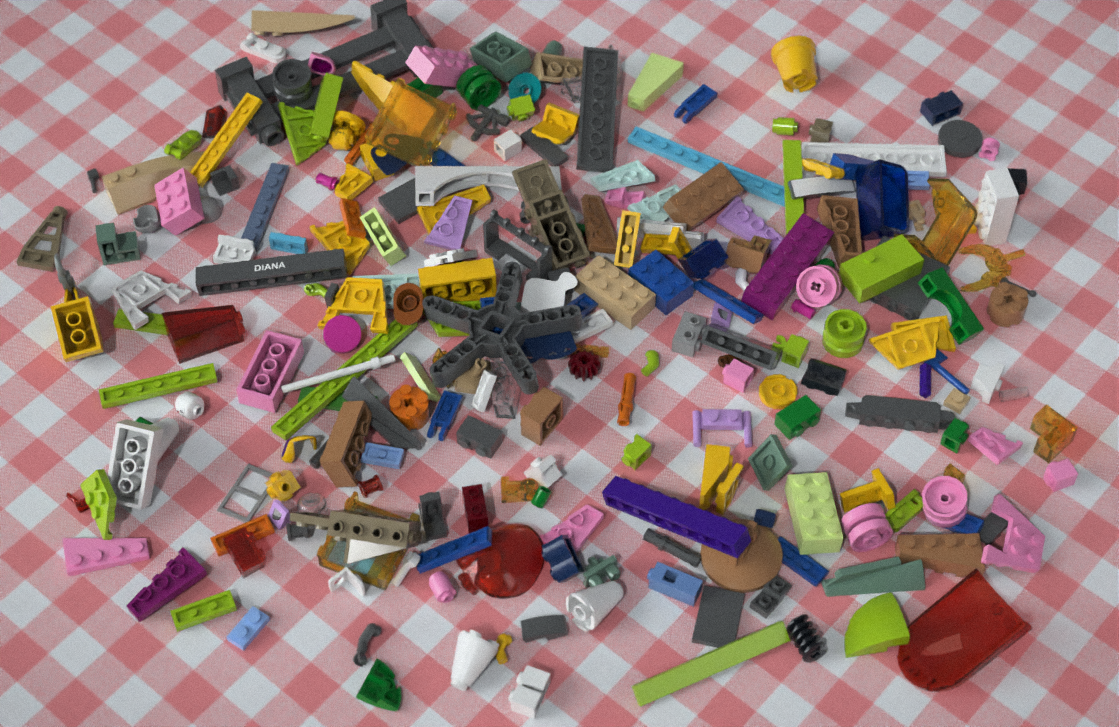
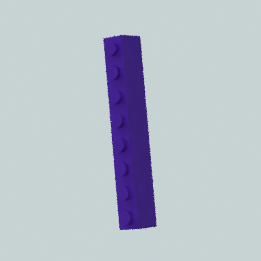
(677, 516)

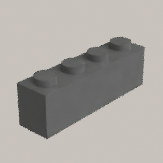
(741, 346)

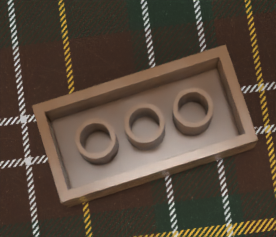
(703, 197)

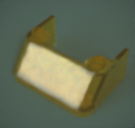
(950, 226)

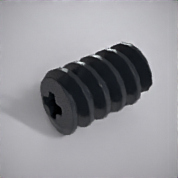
(803, 638)

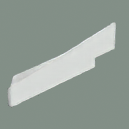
(665, 228)

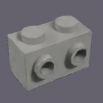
(689, 334)

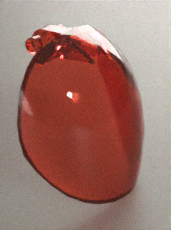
(506, 566)

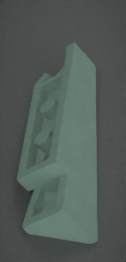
(876, 577)

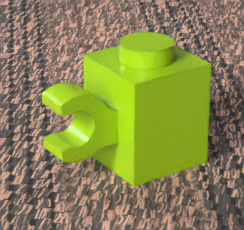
(793, 350)

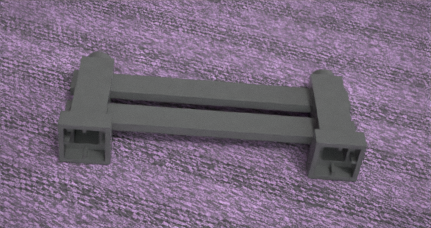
(390, 28)

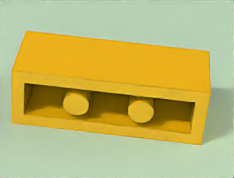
(627, 239)

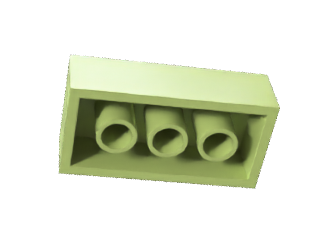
(813, 513)

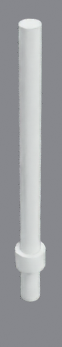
(374, 363)

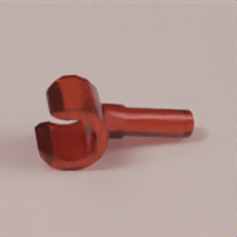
(80, 505)

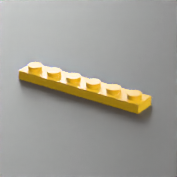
(225, 138)

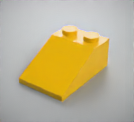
(716, 469)

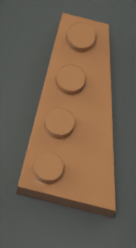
(598, 227)

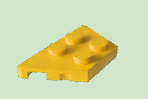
(335, 237)
(909, 344)

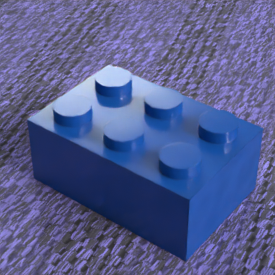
(663, 279)

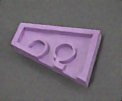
(451, 226)

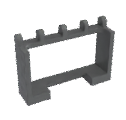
(498, 248)

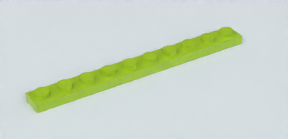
(329, 390)

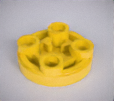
(349, 120)

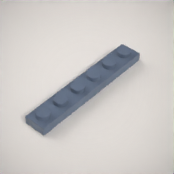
(265, 203)

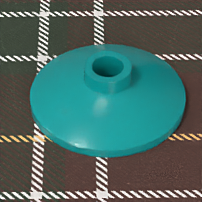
(521, 83)

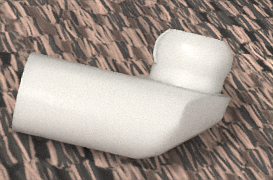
(741, 275)

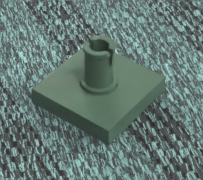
(770, 462)

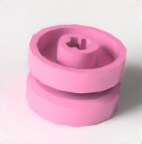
(808, 287)
(944, 501)
(866, 527)

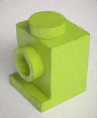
(637, 452)

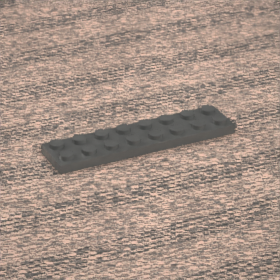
(597, 109)

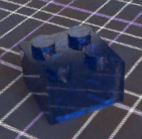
(703, 258)

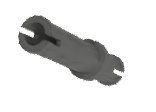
(671, 547)

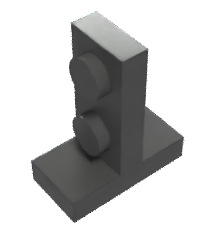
(431, 515)

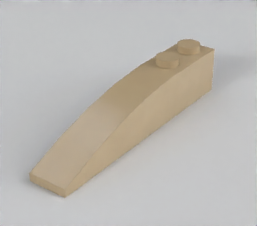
(293, 22)
(136, 184)

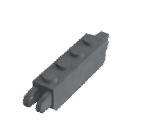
(899, 414)

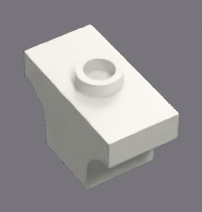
(987, 380)
(543, 471)

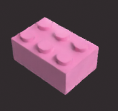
(179, 201)

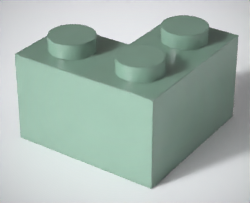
(116, 247)

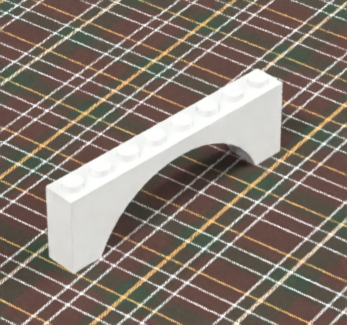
(438, 181)

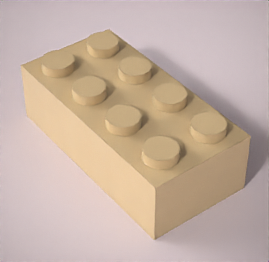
(615, 292)

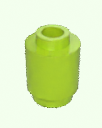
(784, 126)

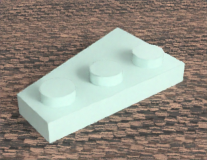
(623, 176)
(652, 207)

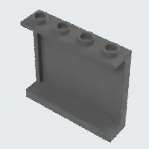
(907, 297)

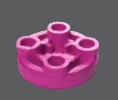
(342, 334)

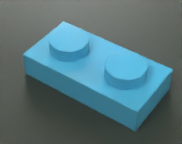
(288, 243)

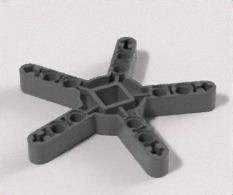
(500, 314)

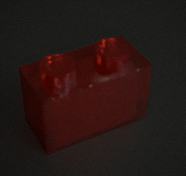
(244, 552)

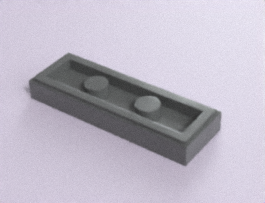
(544, 148)

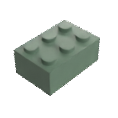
(501, 56)

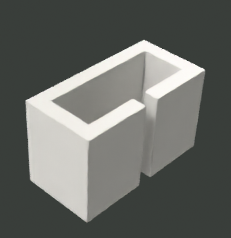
(530, 691)

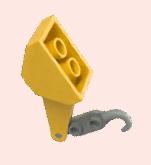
(75, 320)

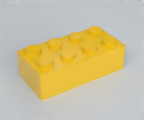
(459, 280)

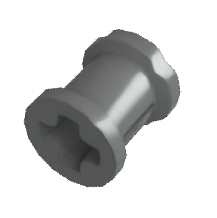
(296, 531)

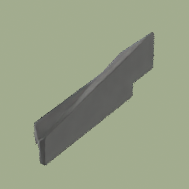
(382, 419)

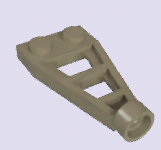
(43, 259)

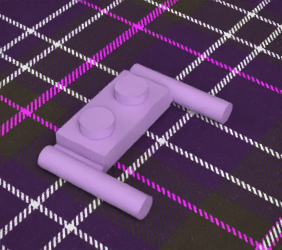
(721, 420)

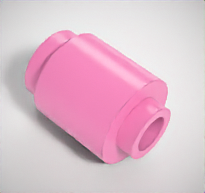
(442, 587)

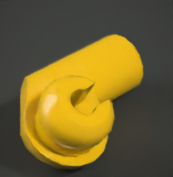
(503, 641)

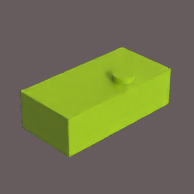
(881, 268)

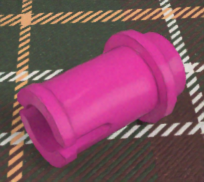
(330, 182)
(802, 308)

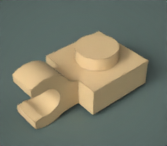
(916, 214)

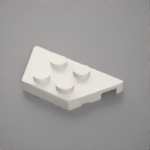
(449, 256)

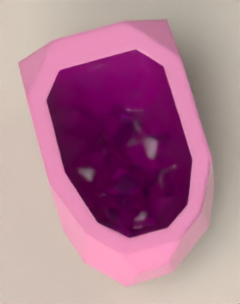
(321, 64)

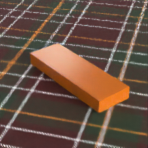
(351, 217)
(259, 526)

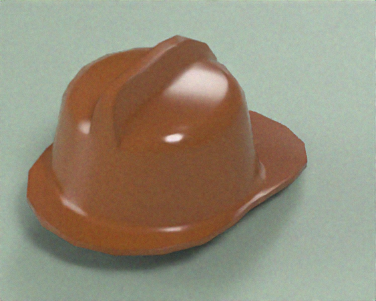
(408, 304)

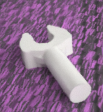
(409, 562)

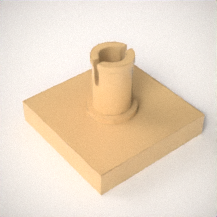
(470, 379)

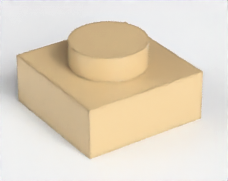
(956, 401)

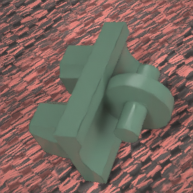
(600, 568)

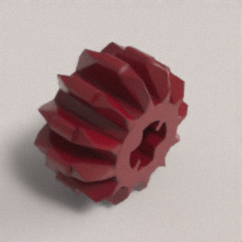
(584, 365)

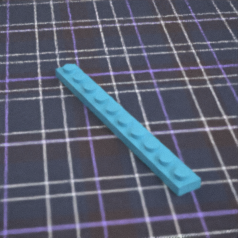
(703, 163)

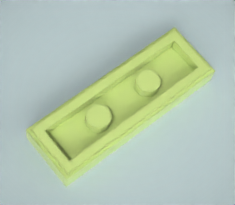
(420, 376)

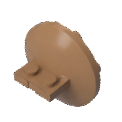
(752, 569)

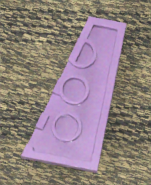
(746, 224)

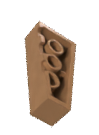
(841, 217)
(346, 443)
(942, 552)

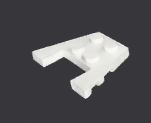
(142, 290)

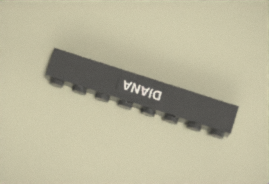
(271, 272)

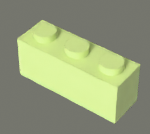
(382, 236)

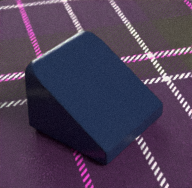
(765, 518)

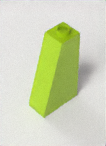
(325, 107)

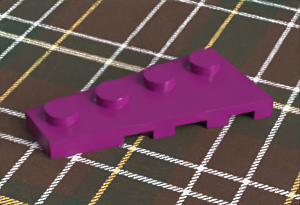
(172, 581)

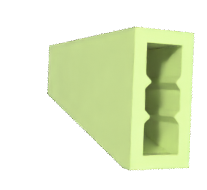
(654, 80)

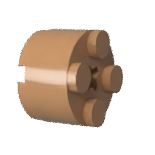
(1007, 304)

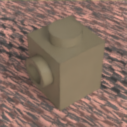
(821, 131)

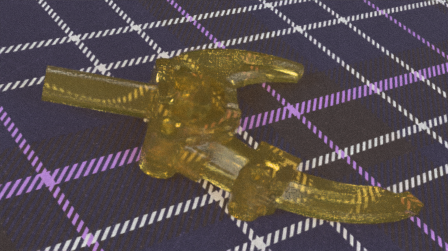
(995, 262)

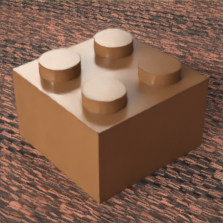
(541, 415)

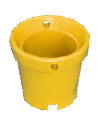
(796, 62)

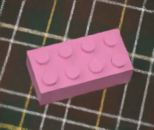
(438, 65)
(269, 370)

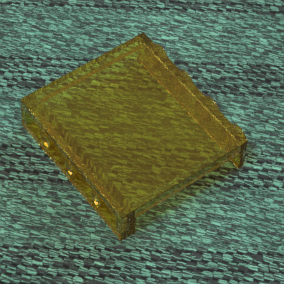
(410, 124)

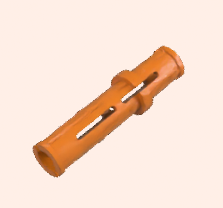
(625, 405)

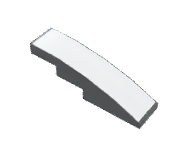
(817, 186)

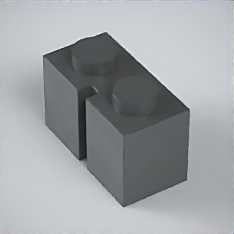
(479, 436)

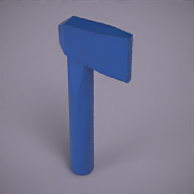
(935, 364)

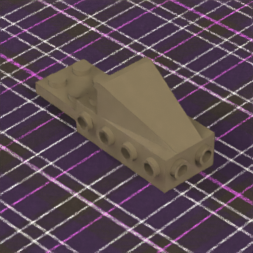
(551, 215)
(364, 533)

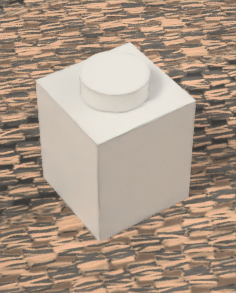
(508, 145)

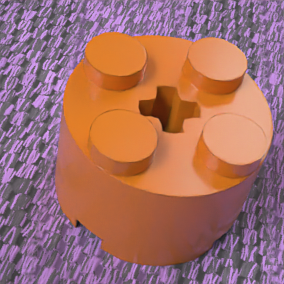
(410, 406)

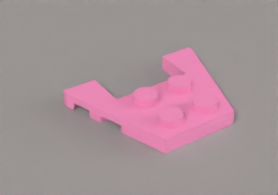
(1022, 541)

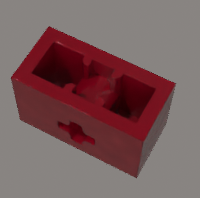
(474, 507)

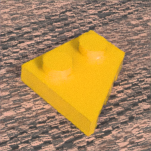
(727, 489)

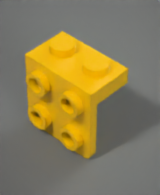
(557, 124)

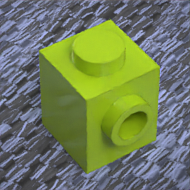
(520, 108)

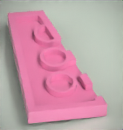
(95, 554)

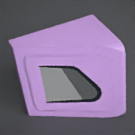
(721, 315)
(279, 514)

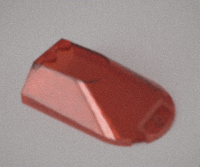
(959, 635)

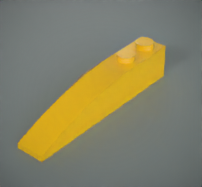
(372, 85)

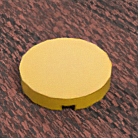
(777, 391)

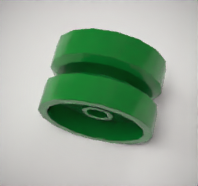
(478, 87)

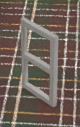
(260, 499)

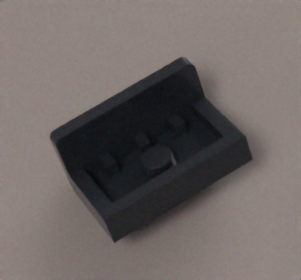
(824, 377)

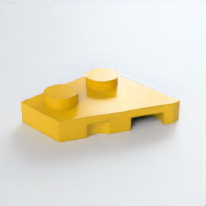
(352, 182)

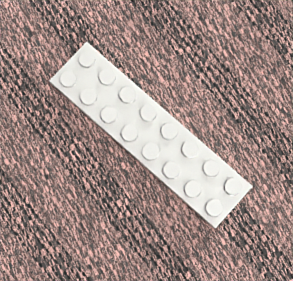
(911, 157)

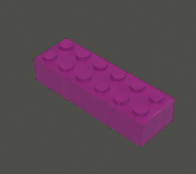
(779, 274)

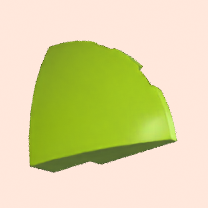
(876, 627)

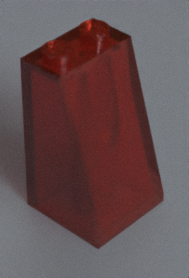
(203, 330)

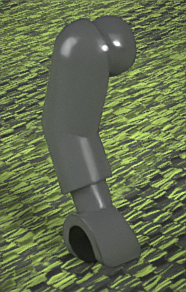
(371, 630)

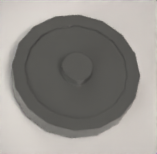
(960, 138)

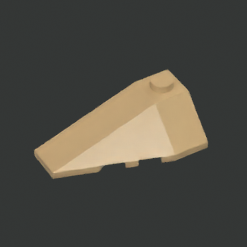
(555, 67)

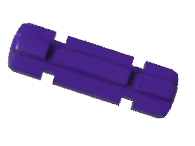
(925, 380)

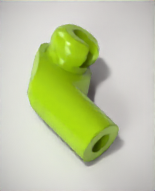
(653, 362)

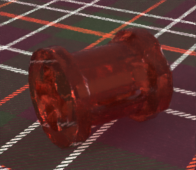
(370, 486)

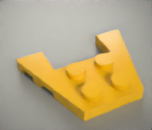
(360, 297)

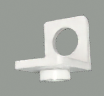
(347, 575)

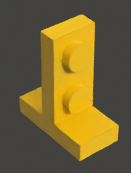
(670, 244)
(868, 493)

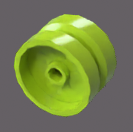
(844, 333)

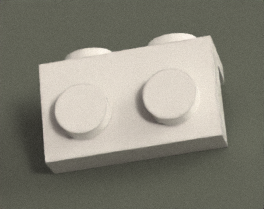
(233, 250)

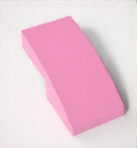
(622, 199)

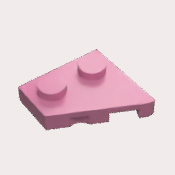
(993, 444)

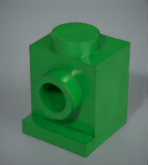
(955, 435)

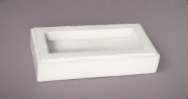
(484, 390)

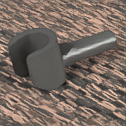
(92, 175)

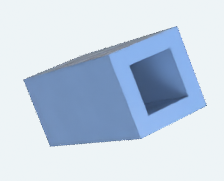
(674, 583)

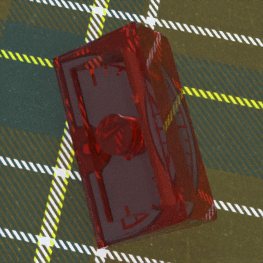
(214, 121)

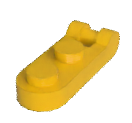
(827, 170)

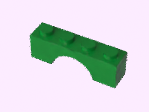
(940, 287)

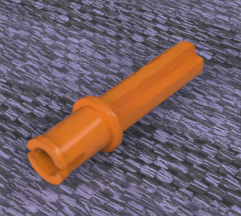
(354, 153)

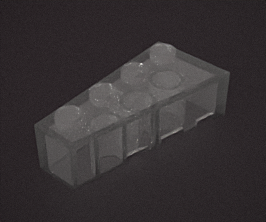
(505, 391)

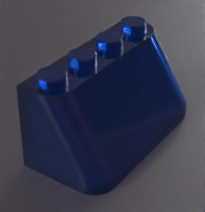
(882, 200)

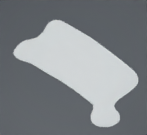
(546, 294)

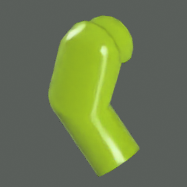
(315, 289)

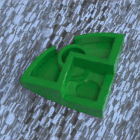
(380, 688)

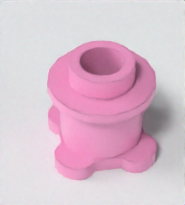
(989, 149)

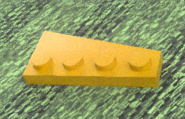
(431, 214)

